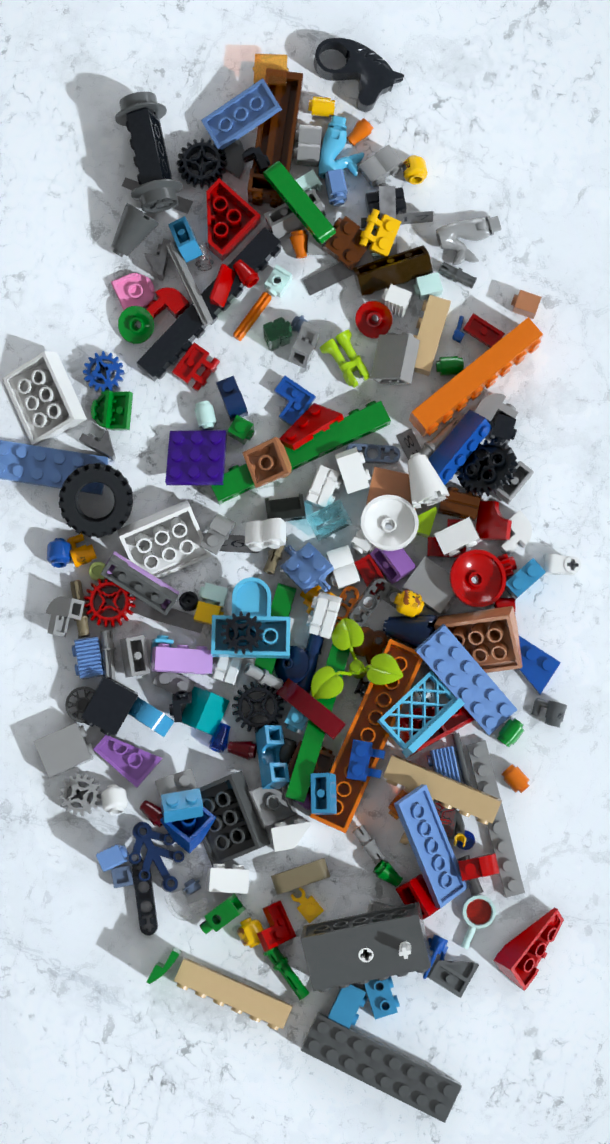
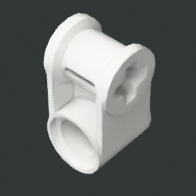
(557, 564)

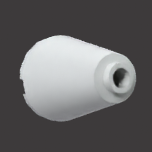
(424, 482)

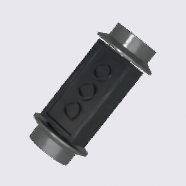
(142, 118)

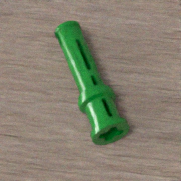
(281, 964)

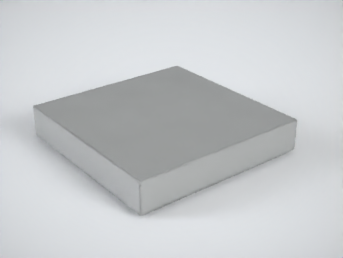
(271, 805)

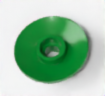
(128, 327)

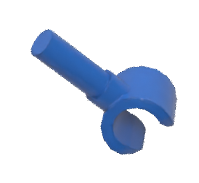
(458, 335)

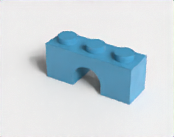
(272, 771)

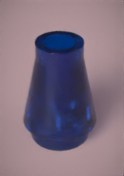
(220, 738)

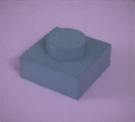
(122, 876)

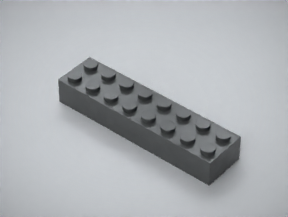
(381, 1067)

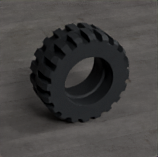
(96, 526)

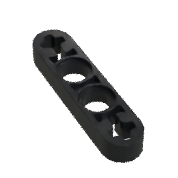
(141, 897)

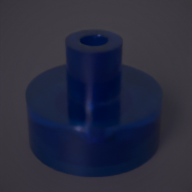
(470, 841)

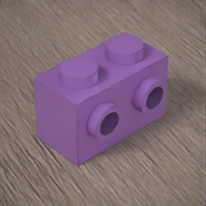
(393, 563)

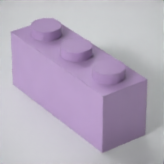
(181, 659)

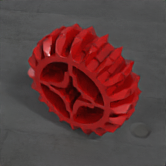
(103, 608)

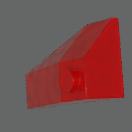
(454, 723)

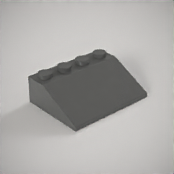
(236, 824)

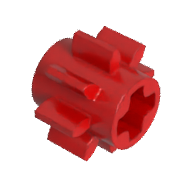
(508, 563)

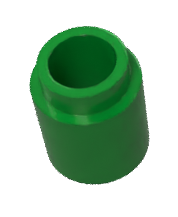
(449, 365)
(510, 732)

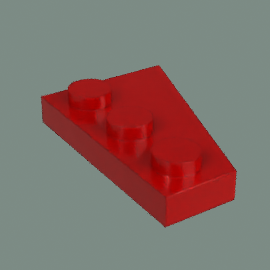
(310, 423)

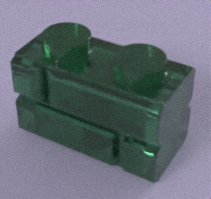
(277, 333)

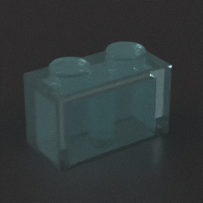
(329, 520)

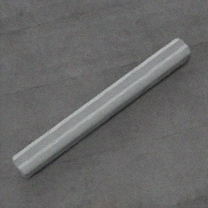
(189, 284)

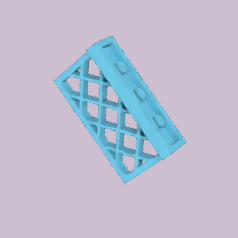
(434, 723)

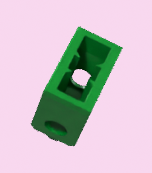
(226, 910)

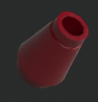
(243, 749)
(152, 812)

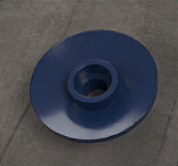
(298, 665)

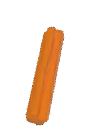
(252, 316)

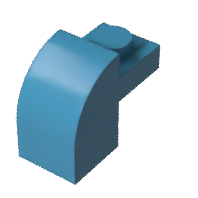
(151, 716)

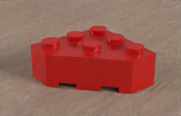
(228, 219)

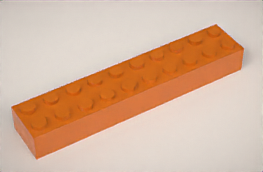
(364, 727)

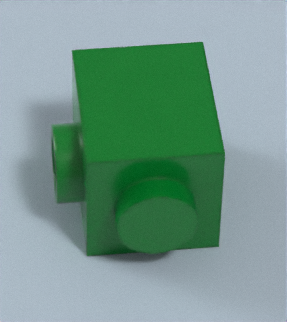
(241, 430)

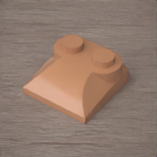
(267, 462)

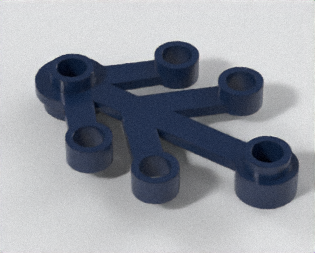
(154, 853)

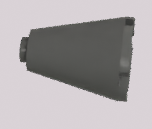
(132, 230)

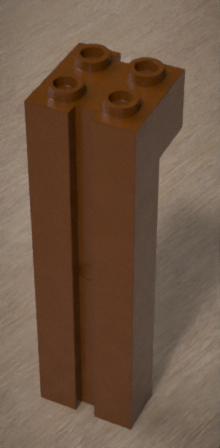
(276, 139)

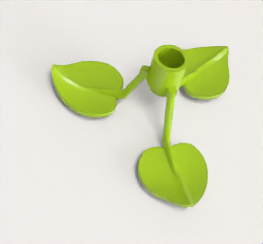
(347, 635)

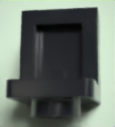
(256, 154)
(178, 699)

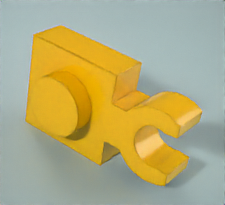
(309, 907)

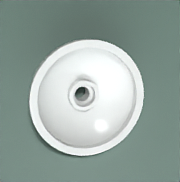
(389, 511)

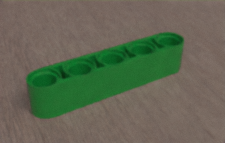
(299, 202)
(280, 607)

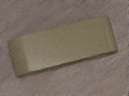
(300, 876)

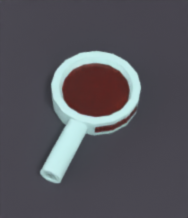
(478, 913)

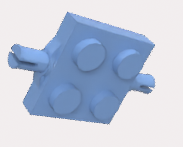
(307, 568)

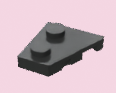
(453, 975)

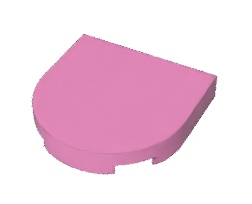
(134, 290)

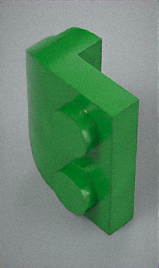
(113, 410)

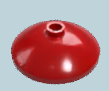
(489, 578)

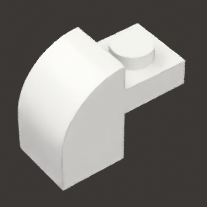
(521, 532)

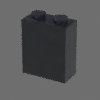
(109, 706)

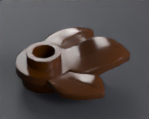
(370, 647)

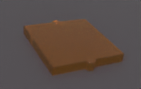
(271, 68)

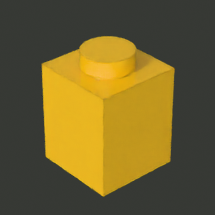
(205, 611)

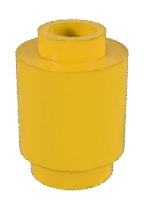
(321, 106)

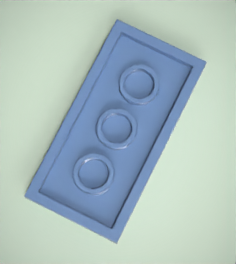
(241, 114)

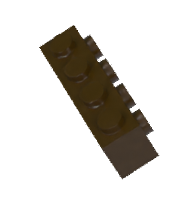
(392, 270)

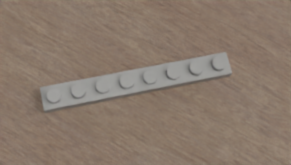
(499, 830)

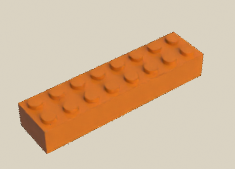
(476, 377)

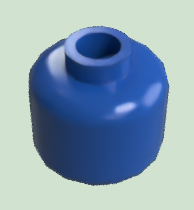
(59, 553)

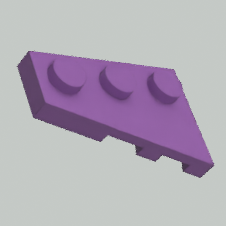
(127, 759)

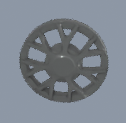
(80, 704)

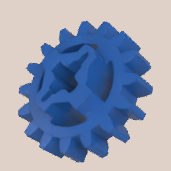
(96, 375)

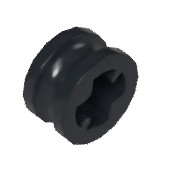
(361, 687)

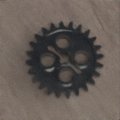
(488, 461)

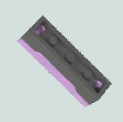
(140, 583)

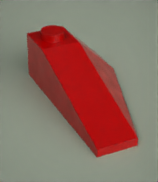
(523, 953)

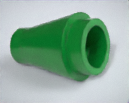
(387, 873)

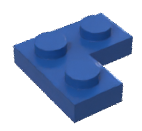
(298, 400)

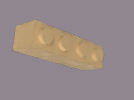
(430, 332)

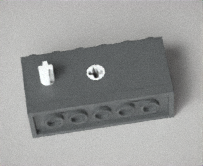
(366, 947)

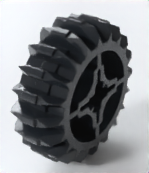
(194, 163)
(244, 696)

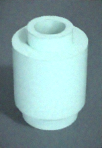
(205, 415)

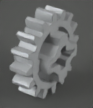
(76, 786)

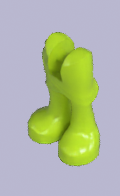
(355, 362)

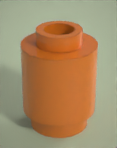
(515, 779)

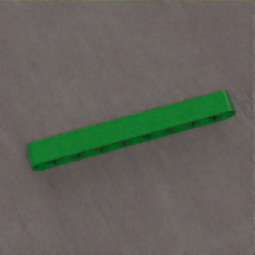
(313, 737)

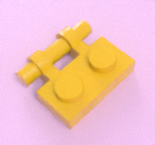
(385, 233)

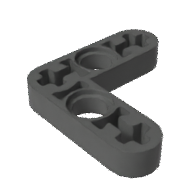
(383, 594)

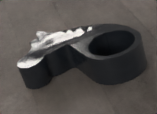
(363, 65)

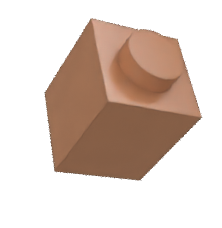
(526, 304)

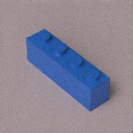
(459, 445)

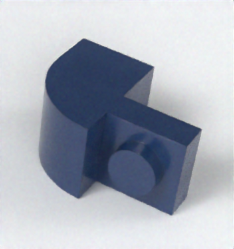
(232, 398)

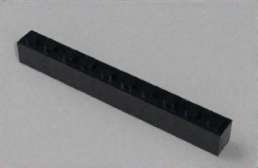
(189, 326)

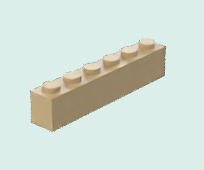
(443, 789)
(233, 993)

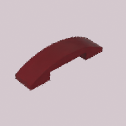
(311, 708)

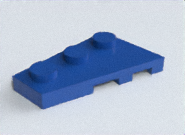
(537, 665)

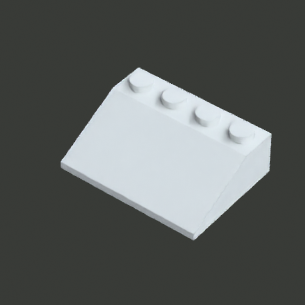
(44, 397)
(164, 540)

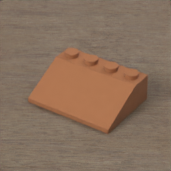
(488, 637)

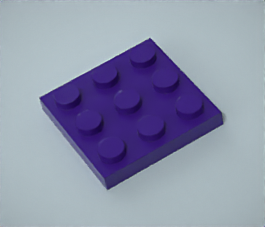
(196, 457)

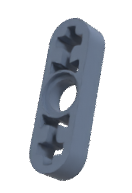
(386, 448)

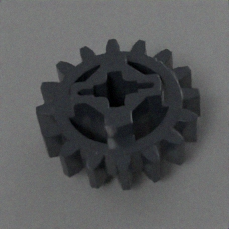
(235, 627)

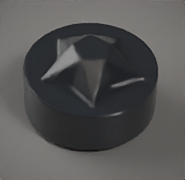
(188, 601)

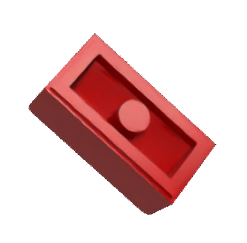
(222, 286)

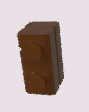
(460, 504)

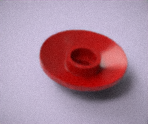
(365, 321)

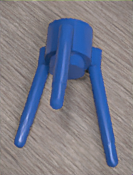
(437, 945)

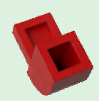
(168, 299)
(478, 867)

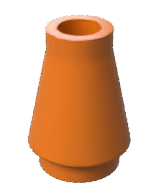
(360, 131)
(299, 243)

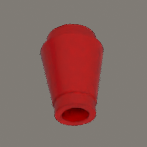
(246, 274)

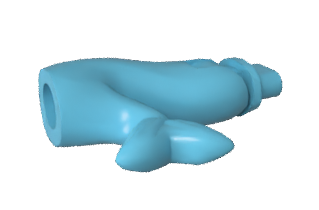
(332, 145)

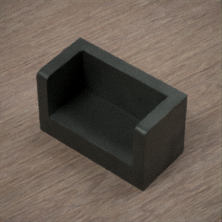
(286, 509)

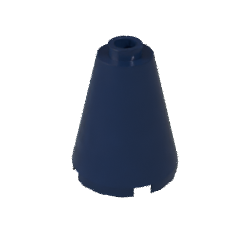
(410, 630)

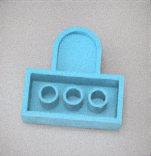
(254, 597)

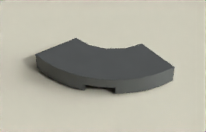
(234, 158)

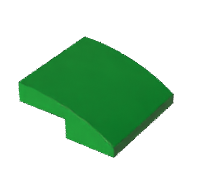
(160, 969)

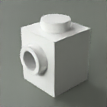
(360, 543)

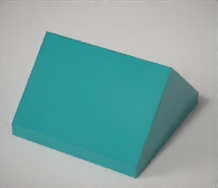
(205, 711)

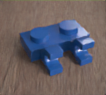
(359, 761)

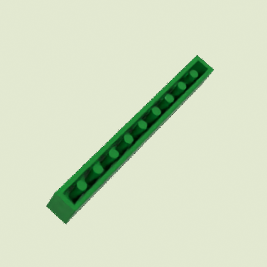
(339, 434)

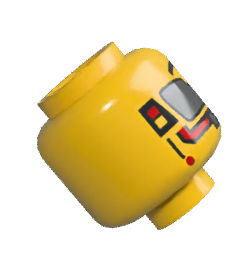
(414, 169)

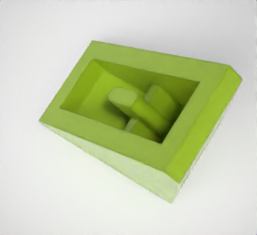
(426, 522)

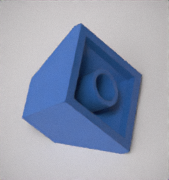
(190, 832)

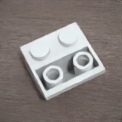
(288, 836)

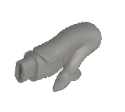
(470, 229)

